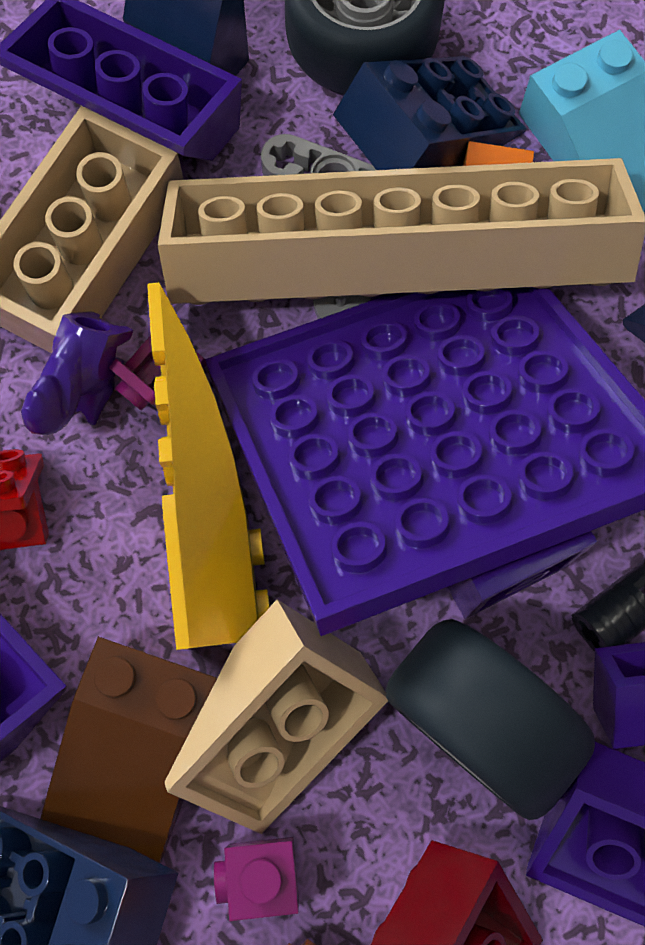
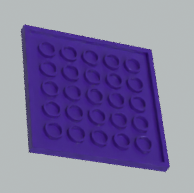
(431, 441)

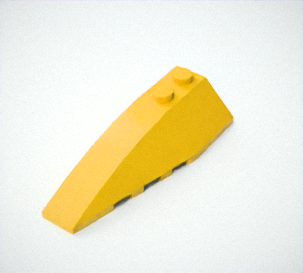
(206, 516)

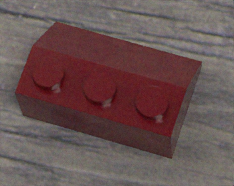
(457, 901)

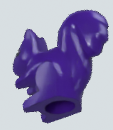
(75, 373)

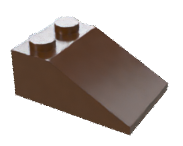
(121, 746)

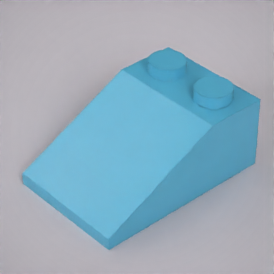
(592, 106)

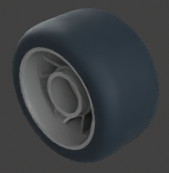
(339, 35)
(492, 717)

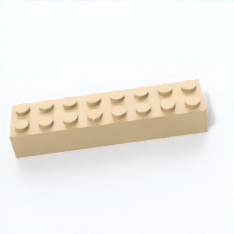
(400, 231)

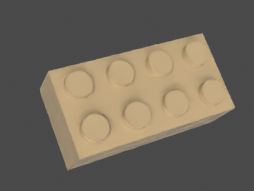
(80, 224)

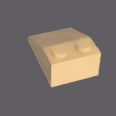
(274, 719)

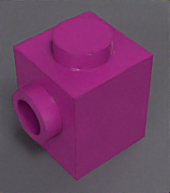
(258, 879)

